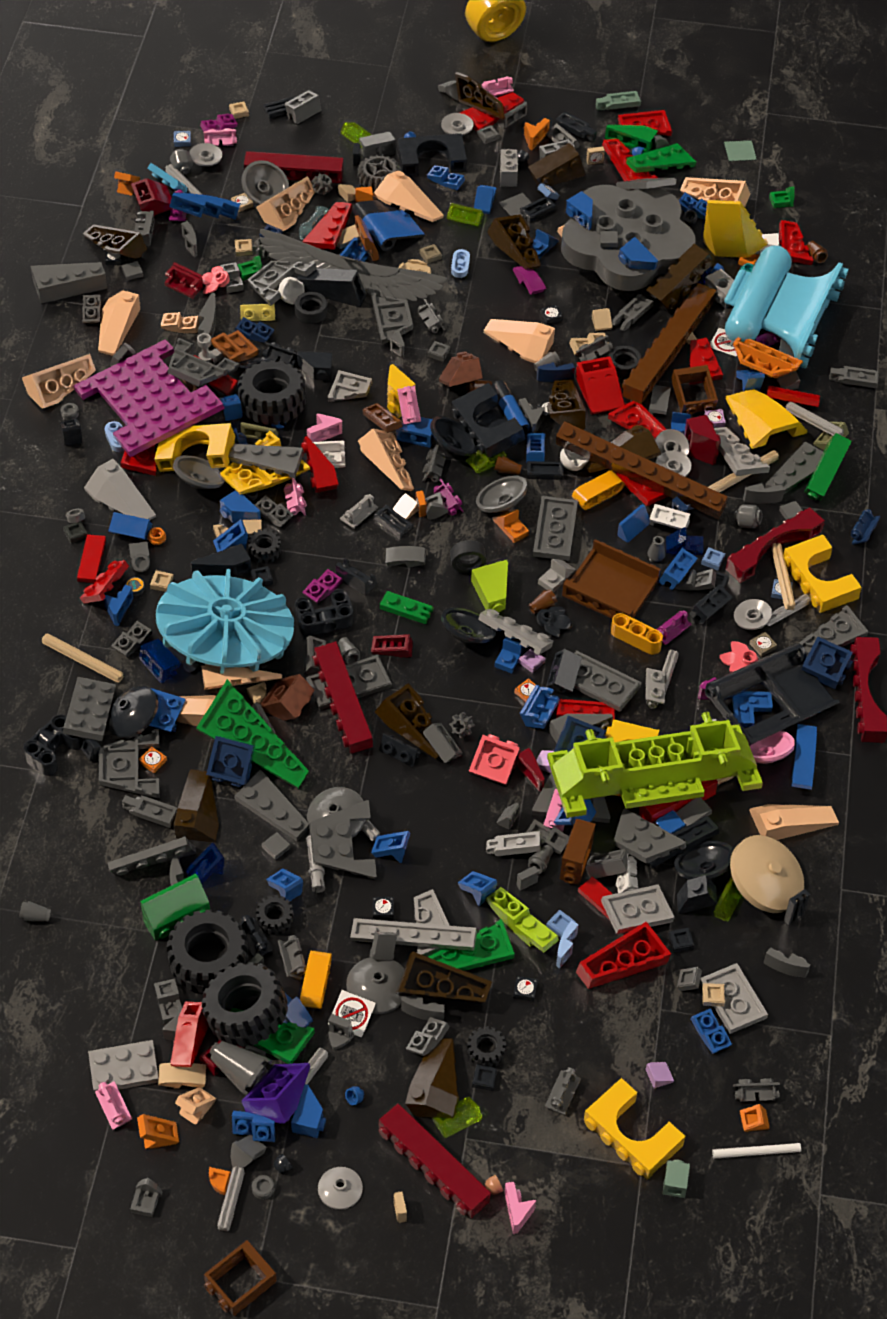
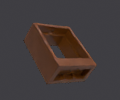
(690, 375)
(577, 851)
(247, 1252)

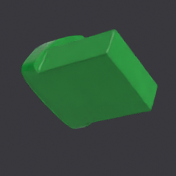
(782, 198)
(249, 268)

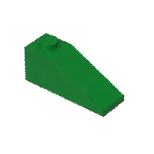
(632, 135)

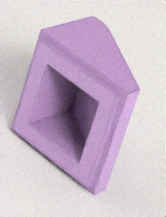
(542, 761)
(659, 1074)

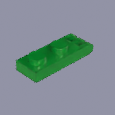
(406, 607)

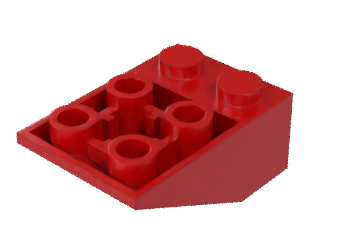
(599, 385)

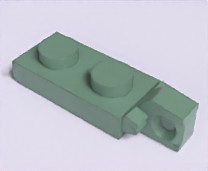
(618, 100)

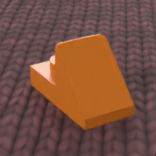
(536, 133)
(125, 182)
(511, 525)
(157, 1131)

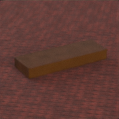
(382, 418)

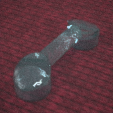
(306, 227)

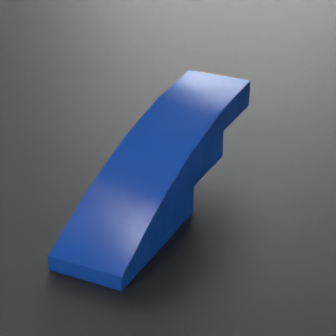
(209, 205)
(804, 756)

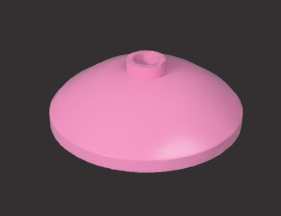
(773, 748)

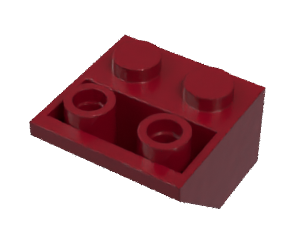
(152, 196)
(702, 439)

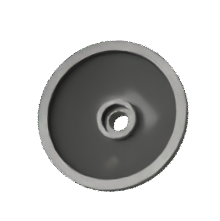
(263, 175)
(198, 472)
(502, 494)
(335, 797)
(362, 983)

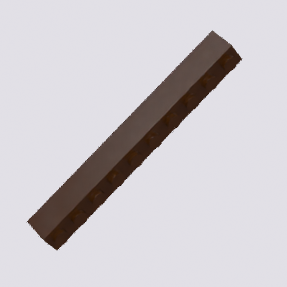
(668, 343)
(641, 470)

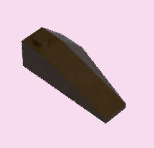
(636, 440)

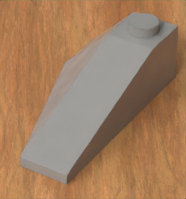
(114, 488)

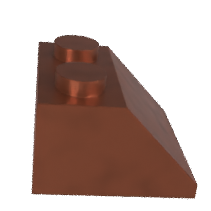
(461, 369)
(287, 697)

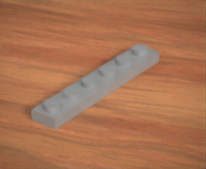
(416, 934)

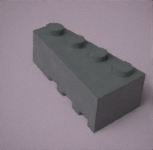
(67, 280)

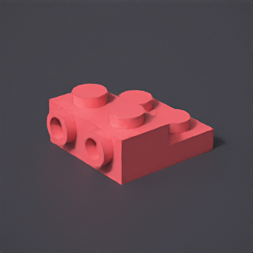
(495, 759)

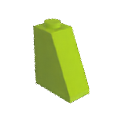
(491, 585)

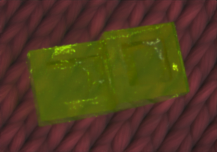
(480, 462)

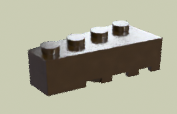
(680, 278)
(438, 980)

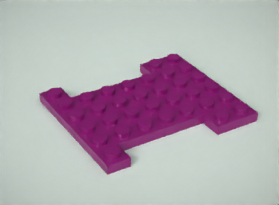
(149, 398)

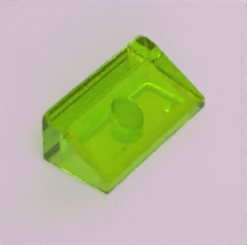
(354, 132)
(464, 214)
(727, 901)
(466, 1115)

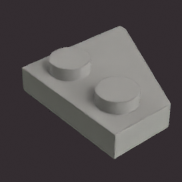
(349, 386)

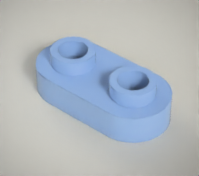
(460, 263)
(109, 429)

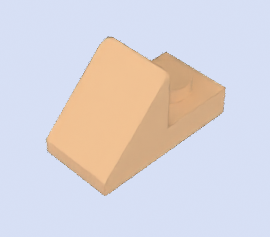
(195, 1104)

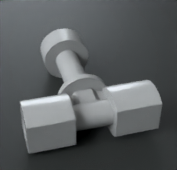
(213, 356)

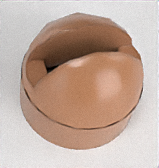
(493, 1185)

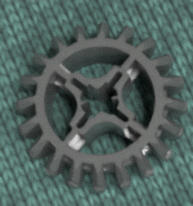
(375, 169)

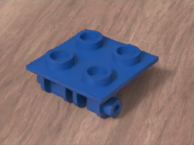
(168, 711)

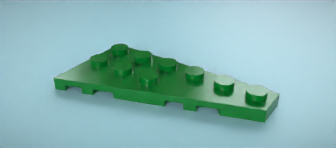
(235, 719)

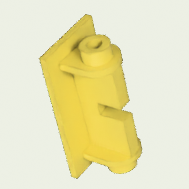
(258, 312)

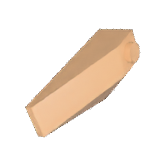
(287, 205)
(527, 338)
(54, 383)
(790, 820)

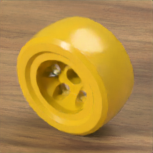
(499, 27)

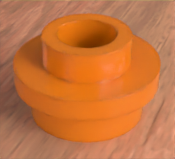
(156, 536)

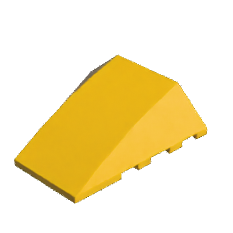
(730, 230)
(762, 417)
(252, 479)

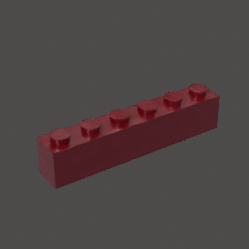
(301, 166)
(343, 698)
(434, 1161)

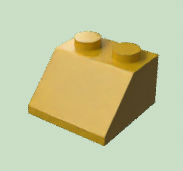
(396, 381)

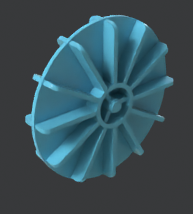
(224, 621)

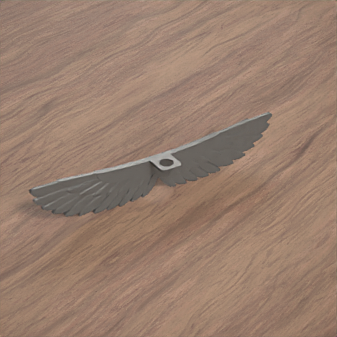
(374, 278)

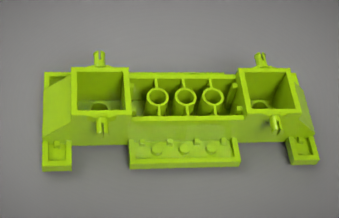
(653, 767)

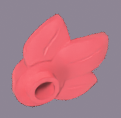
(215, 279)
(739, 656)

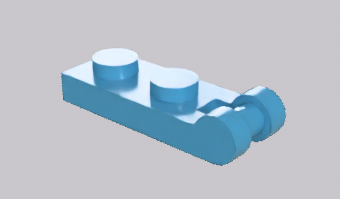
(167, 179)

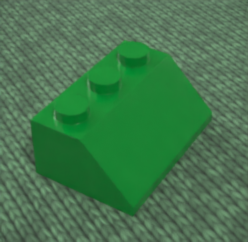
(172, 904)

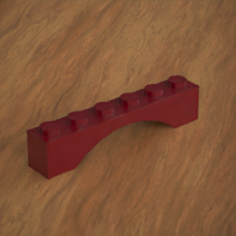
(801, 527)
(872, 720)

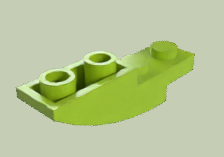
(520, 921)

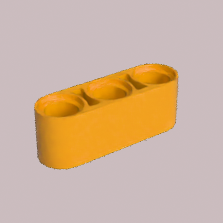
(598, 490)
(636, 634)
(315, 979)

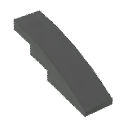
(207, 318)

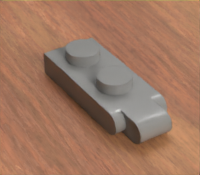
(514, 844)

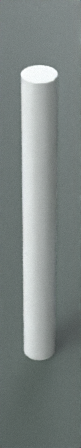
(757, 1150)

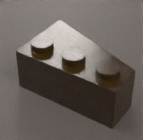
(558, 167)

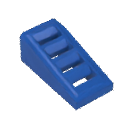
(535, 449)

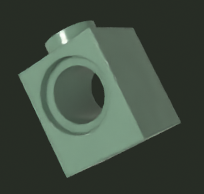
(676, 1178)

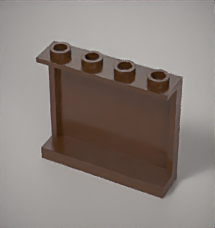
(612, 581)

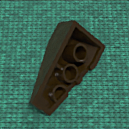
(477, 96)
(513, 238)
(117, 241)
(566, 404)
(406, 716)
(197, 810)
(434, 1084)

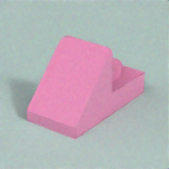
(325, 428)
(518, 1210)

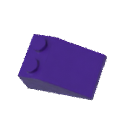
(278, 1092)

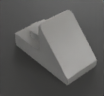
(556, 575)

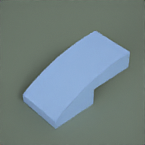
(566, 945)

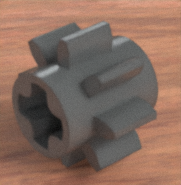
(322, 184)
(259, 250)
(462, 724)

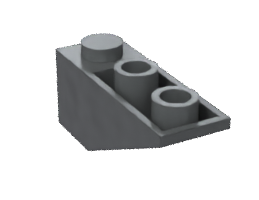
(599, 720)

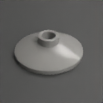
(457, 123)
(206, 154)
(675, 439)
(675, 462)
(752, 614)
(340, 1197)

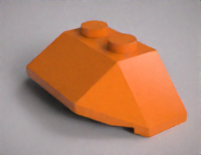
(765, 359)

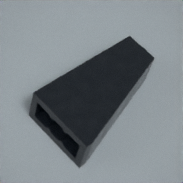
(336, 285)

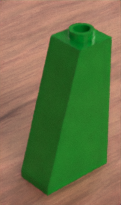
(827, 467)

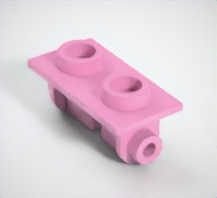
(502, 87)
(227, 136)
(409, 405)
(293, 493)
(554, 809)
(113, 1104)

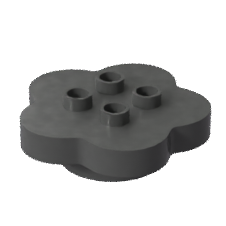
(646, 214)

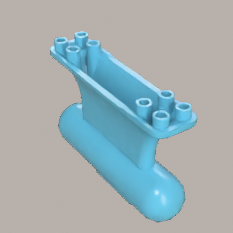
(781, 301)

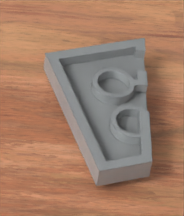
(429, 912)

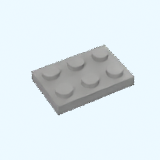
(637, 906)
(741, 1003)
(125, 1064)

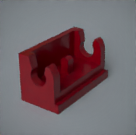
(184, 280)

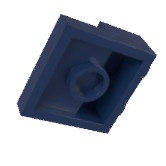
(828, 662)
(574, 732)
(230, 761)

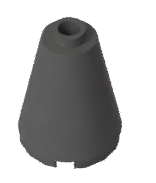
(239, 1065)

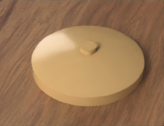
(766, 873)

